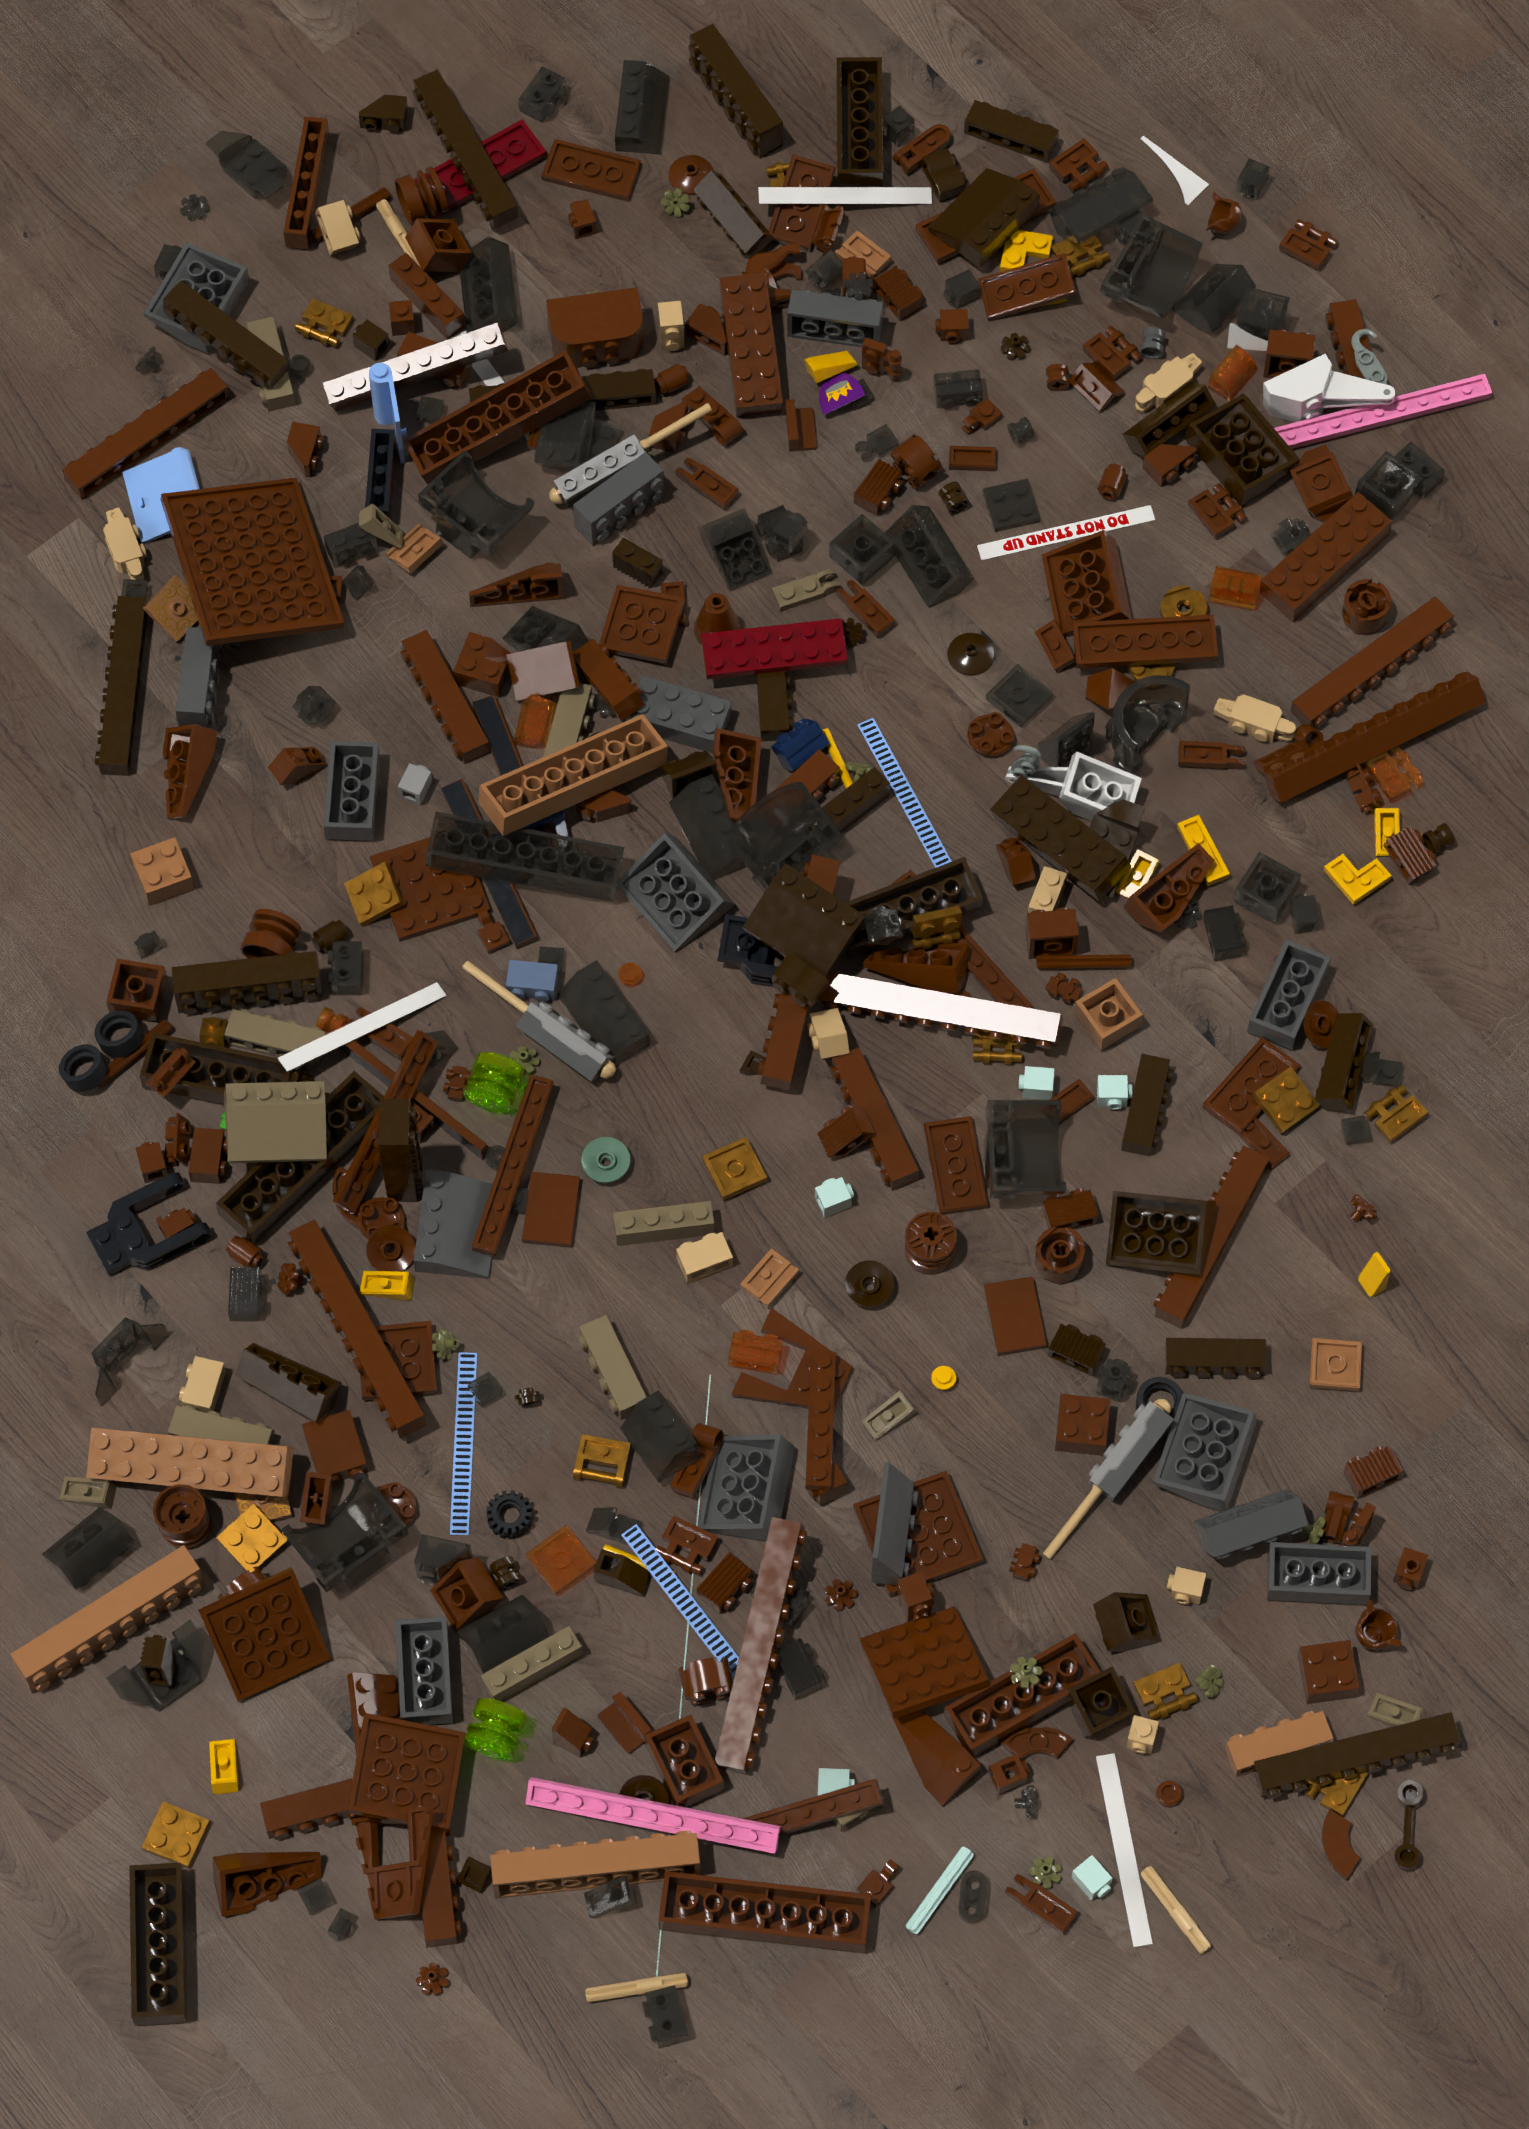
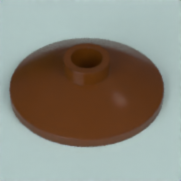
(687, 181)
(1319, 1022)
(395, 1260)

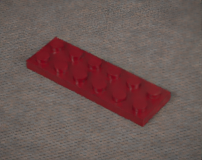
(508, 151)
(774, 648)

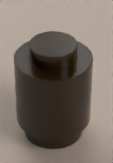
(330, 932)

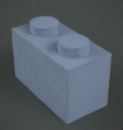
(532, 980)

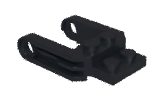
(744, 949)
(122, 1241)

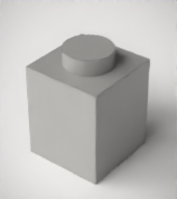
(415, 783)

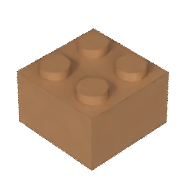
(162, 871)
(1108, 1014)

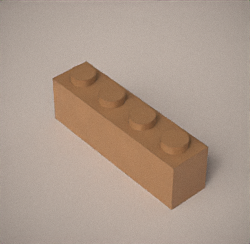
(1281, 1739)

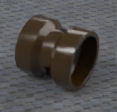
(953, 497)
(1438, 838)
(505, 1573)

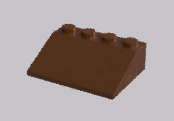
(1086, 582)

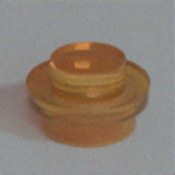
(630, 974)

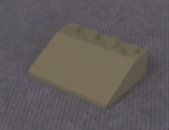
(275, 1122)

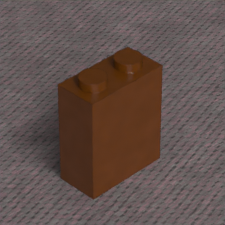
(335, 1446)

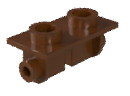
(828, 227)
(1362, 781)
(171, 1072)
(178, 1130)

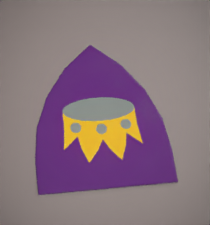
(838, 392)

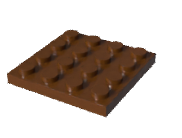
(430, 895)
(940, 1534)
(264, 1634)
(924, 1662)
(405, 1768)

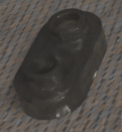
(972, 1897)

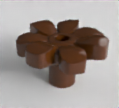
(1362, 1209)
(289, 1278)
(840, 1594)
(432, 1979)

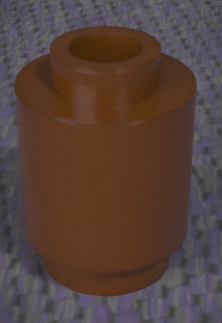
(672, 379)
(1112, 481)
(245, 1252)

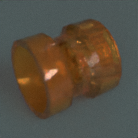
(330, 1021)

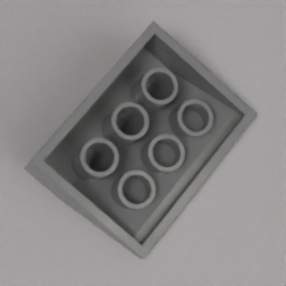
(210, 276)
(674, 892)
(448, 1226)
(1205, 1451)
(746, 1486)
(893, 1526)

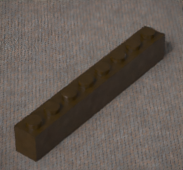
(465, 149)
(607, 390)
(122, 687)
(1356, 1754)

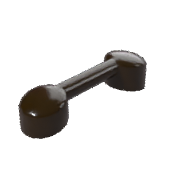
(1408, 1856)

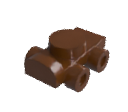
(1059, 987)
(457, 1077)
(1026, 1556)

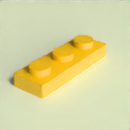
(1194, 832)

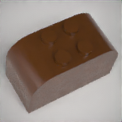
(597, 327)

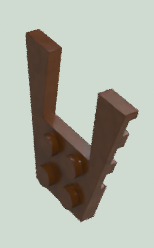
(798, 1390)
(397, 1887)

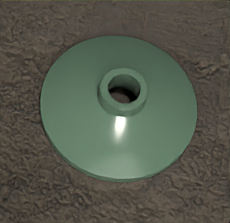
(605, 1150)

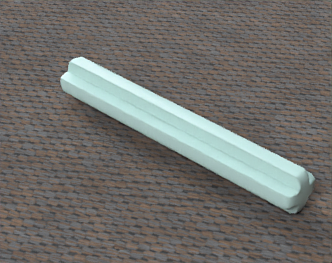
(939, 1890)

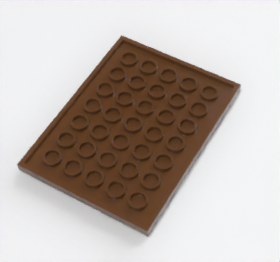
(251, 561)

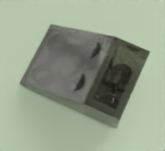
(735, 549)
(542, 628)
(1067, 740)

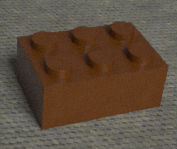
(684, 1762)

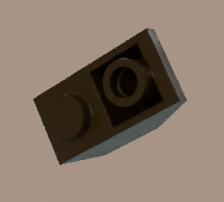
(385, 114)
(620, 1572)

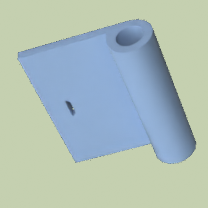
(385, 402)
(149, 480)

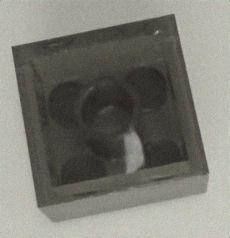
(862, 549)
(1267, 887)

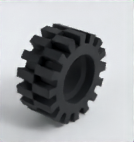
(509, 1500)

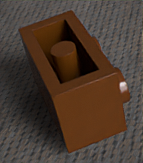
(915, 1596)

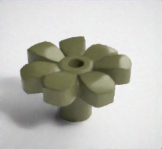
(675, 202)
(858, 769)
(526, 1058)
(444, 1344)
(1315, 1530)
(1025, 1672)
(1210, 1681)
(1045, 1872)

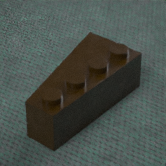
(288, 1381)

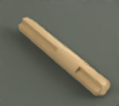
(395, 226)
(1176, 1910)
(636, 1987)

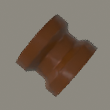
(1057, 377)

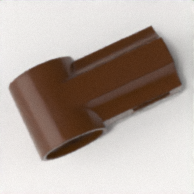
(1337, 1513)

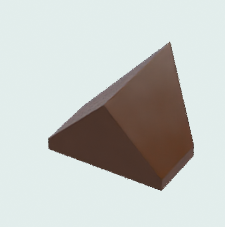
(1106, 687)

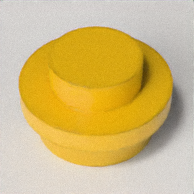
(943, 1378)

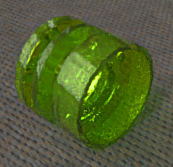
(493, 1082)
(495, 1728)

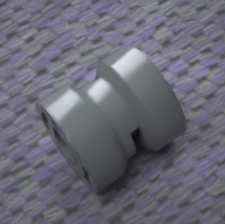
(1153, 340)

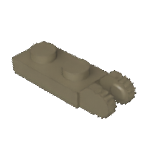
(805, 590)

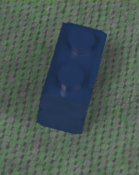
(799, 744)

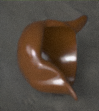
(1224, 215)
(1376, 1629)

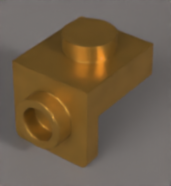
(213, 1031)

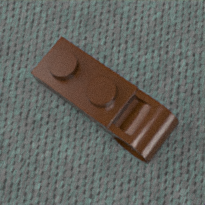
(719, 420)
(1285, 752)
(691, 1477)

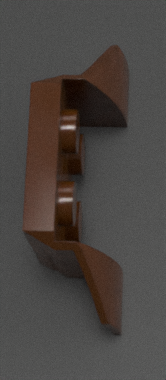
(1321, 483)

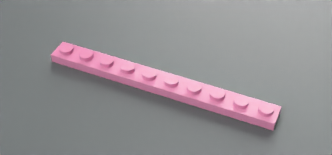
(1372, 416)
(652, 1815)

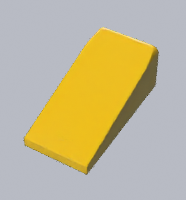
(828, 365)
(1385, 826)
(1140, 872)
(1375, 1275)
(387, 1284)
(223, 1766)

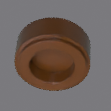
(1169, 1794)

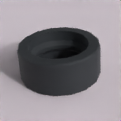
(114, 1021)
(90, 1078)
(1163, 1384)

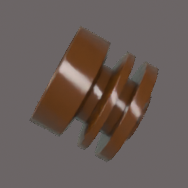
(418, 196)
(270, 934)
(926, 1255)
(173, 1507)

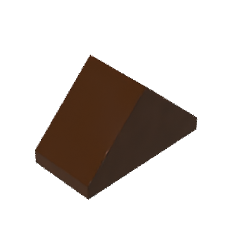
(316, 1498)

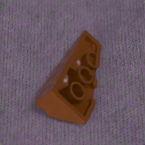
(530, 585)
(188, 757)
(738, 767)
(1168, 893)
(933, 968)
(938, 1757)
(253, 1878)

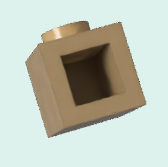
(1186, 1586)
(1142, 1735)

